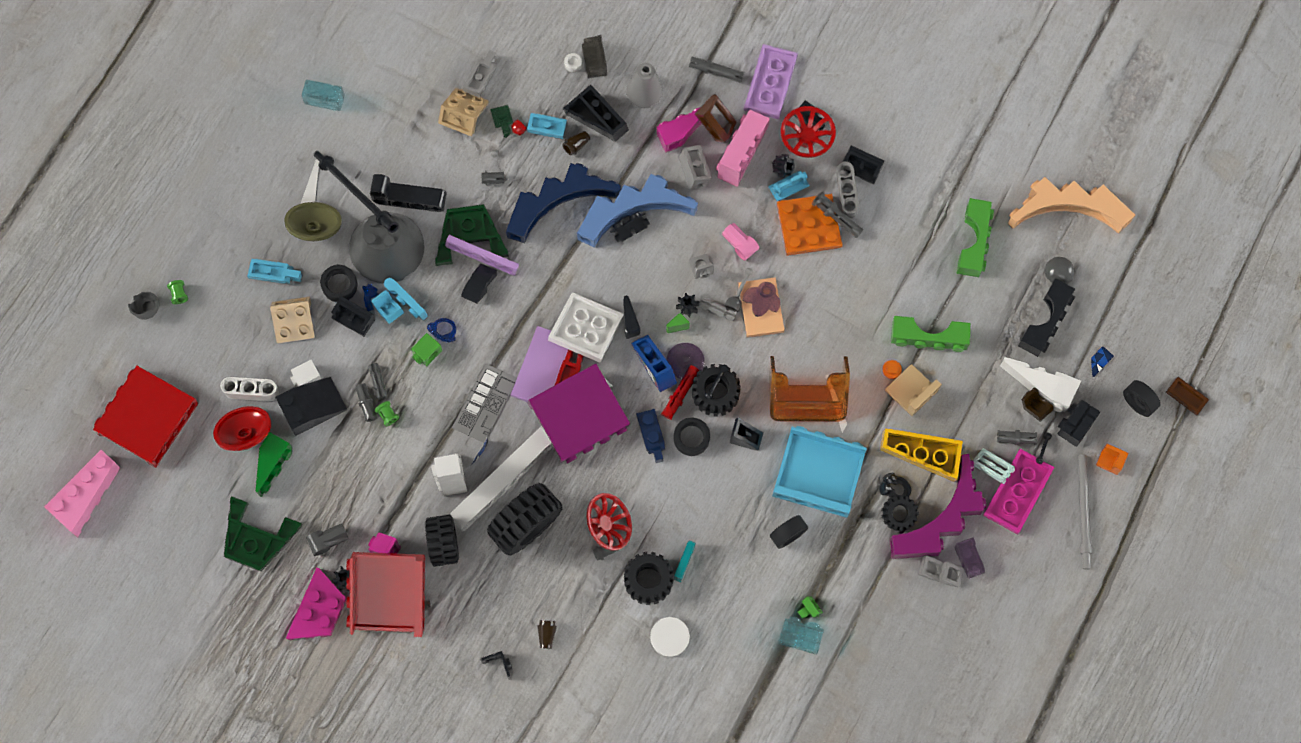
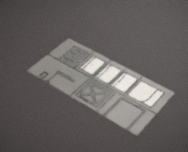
(484, 403)

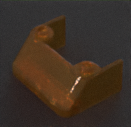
(809, 402)

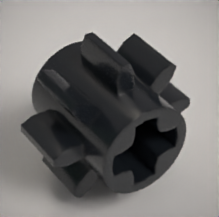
(783, 165)
(689, 309)
(339, 574)

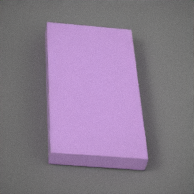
(770, 81)
(539, 366)

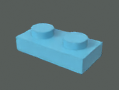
(547, 125)

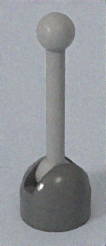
(734, 302)

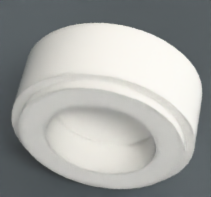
(573, 62)

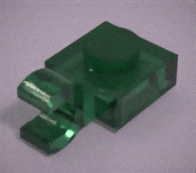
(502, 118)

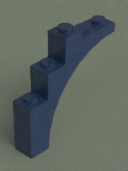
(576, 184)

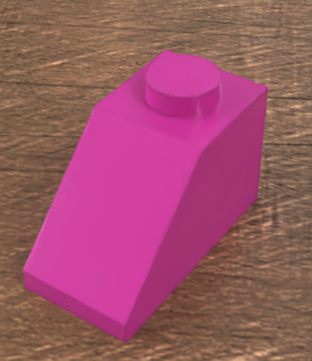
(384, 544)

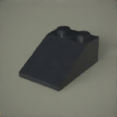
(311, 404)

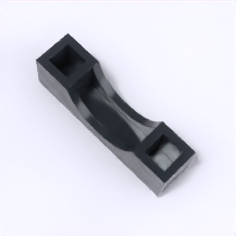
(1057, 299)

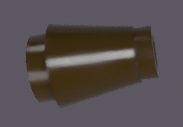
(575, 143)
(546, 633)

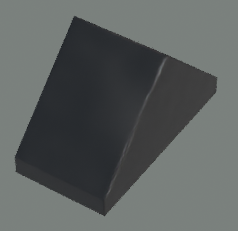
(746, 435)

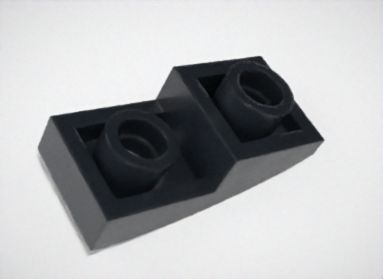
(478, 282)

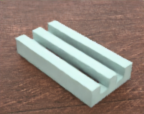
(1005, 474)

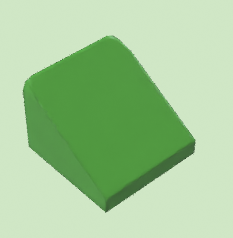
(677, 324)

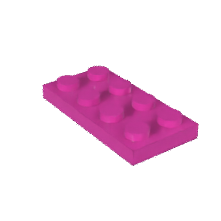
(1019, 493)

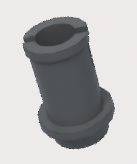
(493, 177)
(601, 552)

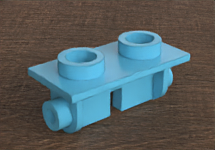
(789, 185)

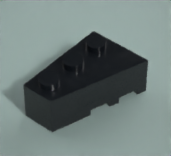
(596, 113)

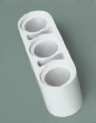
(242, 384)

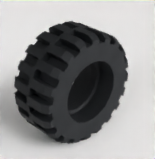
(524, 519)

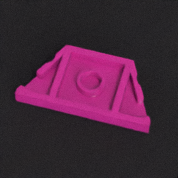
(318, 609)

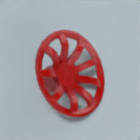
(807, 133)
(604, 523)

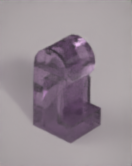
(969, 558)

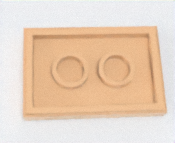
(764, 325)

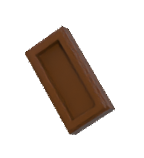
(1187, 396)

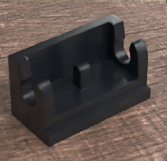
(865, 165)
(352, 316)

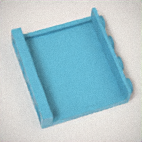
(819, 471)

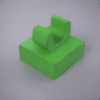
(811, 607)

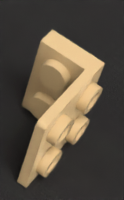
(461, 111)
(292, 319)
(912, 390)

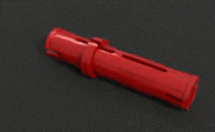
(676, 399)

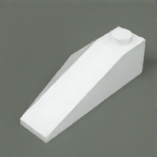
(1055, 389)

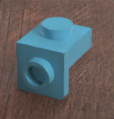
(387, 307)

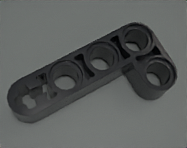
(406, 196)

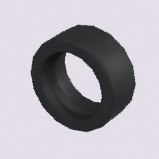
(334, 270)
(1141, 398)
(695, 450)
(789, 531)

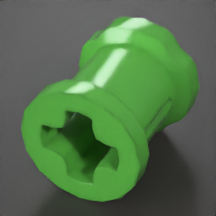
(177, 292)
(387, 413)

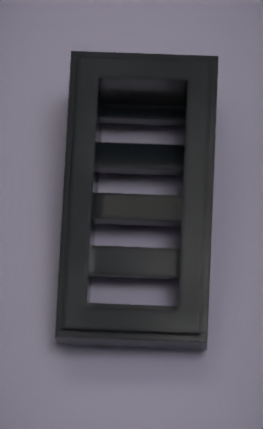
(632, 326)

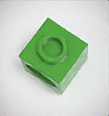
(426, 350)

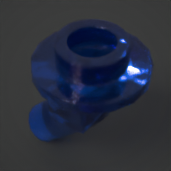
(369, 292)

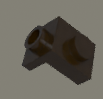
(1036, 405)

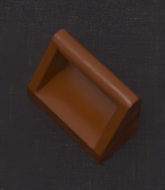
(711, 124)

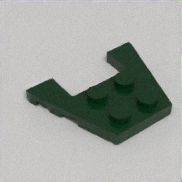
(470, 225)
(252, 545)

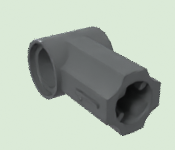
(322, 541)

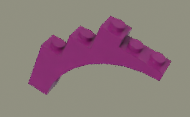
(949, 523)

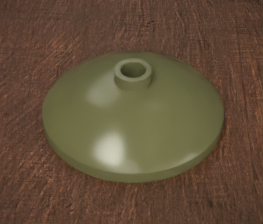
(313, 221)

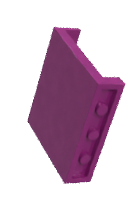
(579, 413)

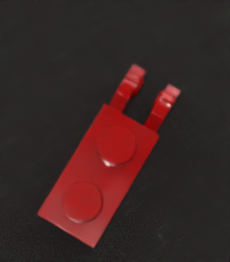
(568, 368)

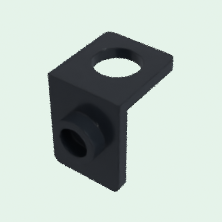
(506, 662)

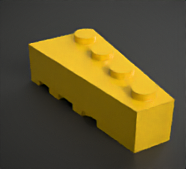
(925, 451)

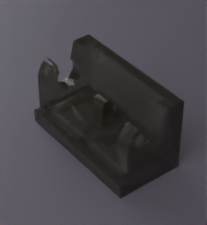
(594, 57)

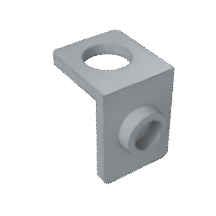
(701, 271)

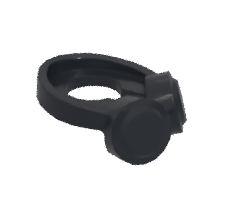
(885, 488)

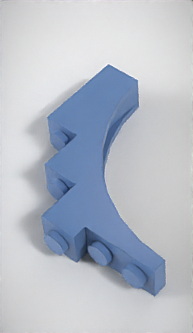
(653, 196)

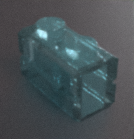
(323, 95)
(800, 635)

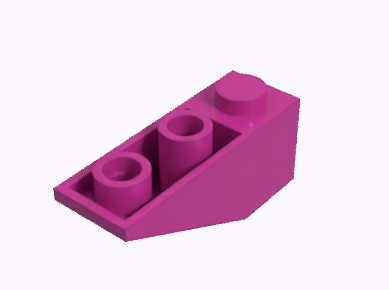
(676, 132)

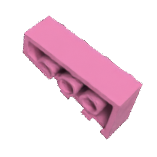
(742, 147)
(83, 492)

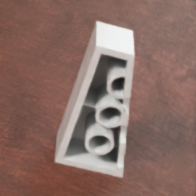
(449, 474)

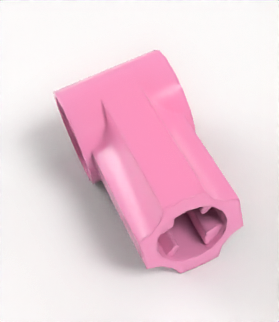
(743, 245)

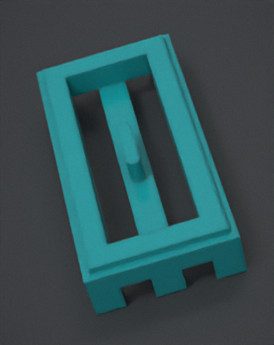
(684, 561)

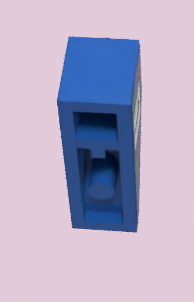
(654, 363)

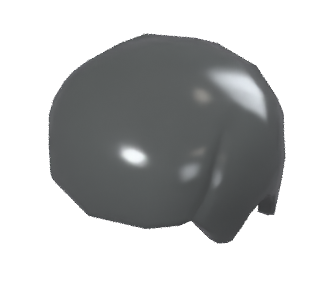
(1060, 269)
(144, 305)

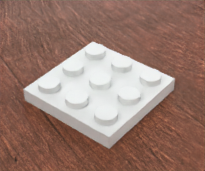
(585, 327)

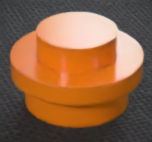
(892, 369)

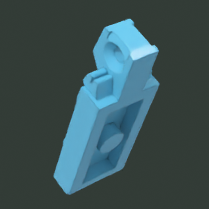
(273, 272)

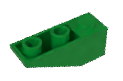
(270, 459)

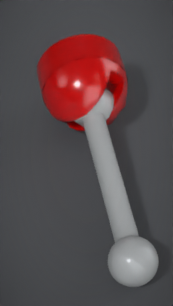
(518, 129)

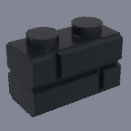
(1078, 423)

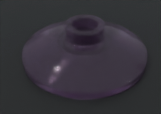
(680, 350)

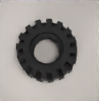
(911, 516)

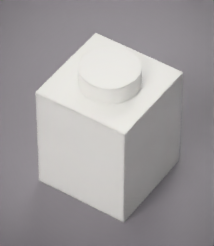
(304, 374)

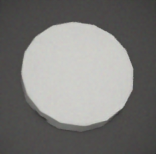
(669, 637)

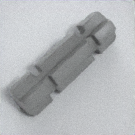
(718, 309)

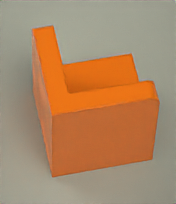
(1112, 459)

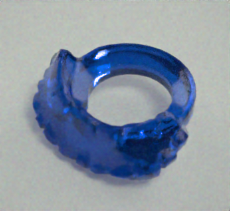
(450, 337)

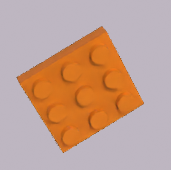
(806, 226)

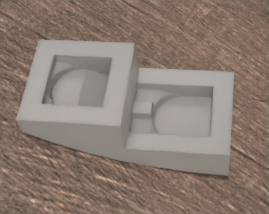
(941, 571)

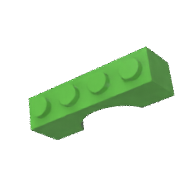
(977, 215)
(907, 332)

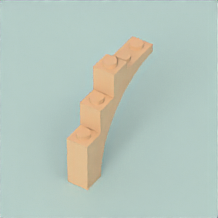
(1098, 204)

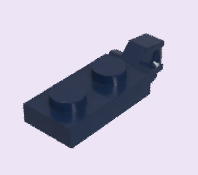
(651, 433)

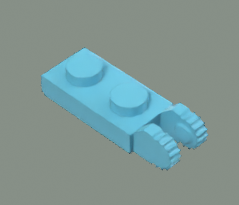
(404, 298)

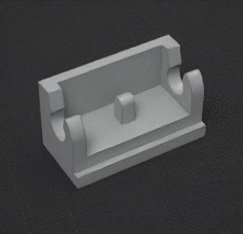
(694, 166)

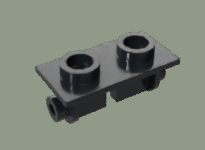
(636, 222)

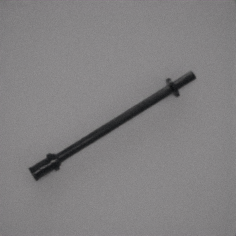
(382, 217)

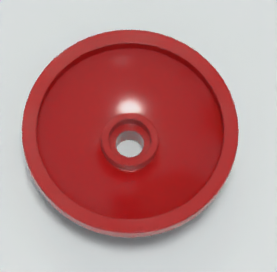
(242, 428)

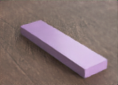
(481, 255)

